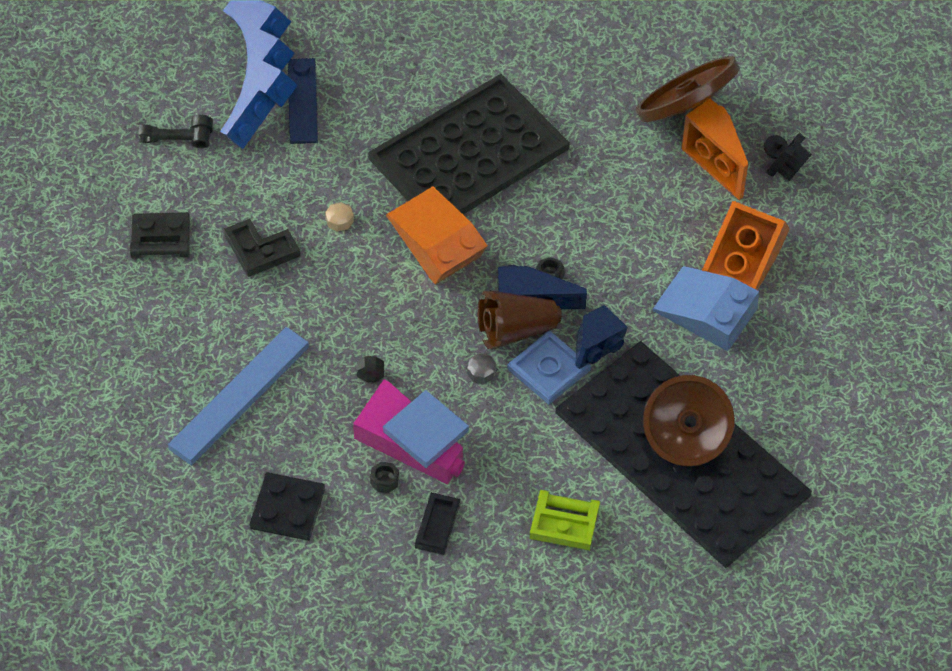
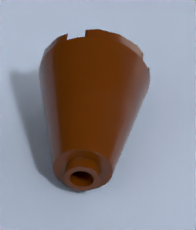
(515, 317)

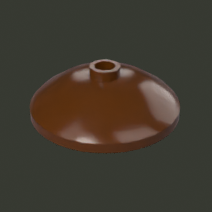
(667, 415)

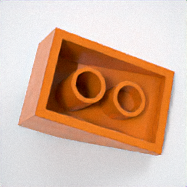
(715, 146)
(437, 234)
(746, 245)

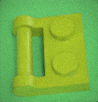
(564, 527)

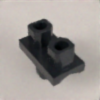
(788, 157)

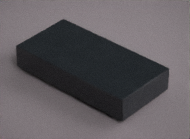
(437, 523)

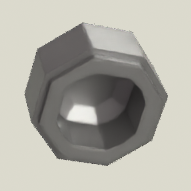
(481, 368)

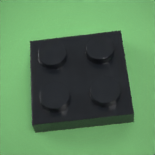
(287, 506)

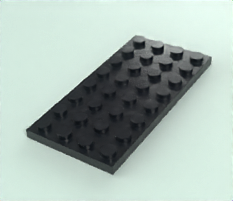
(718, 503)

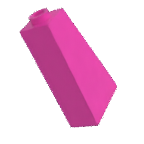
(379, 410)

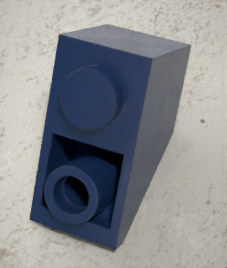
(598, 335)

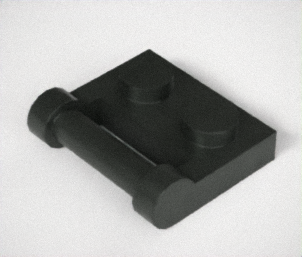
(160, 228)

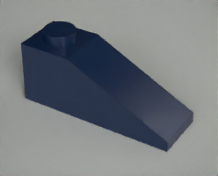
(303, 101)
(535, 283)

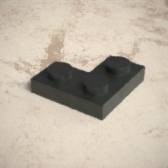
(257, 253)

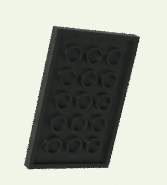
(471, 147)

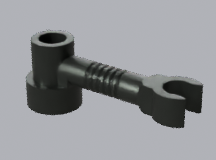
(199, 132)

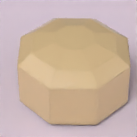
(339, 216)

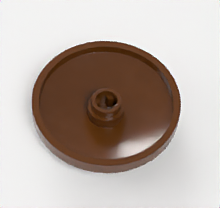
(688, 90)

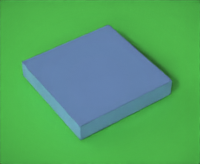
(547, 367)
(425, 429)

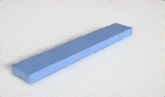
(238, 396)

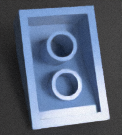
(709, 305)

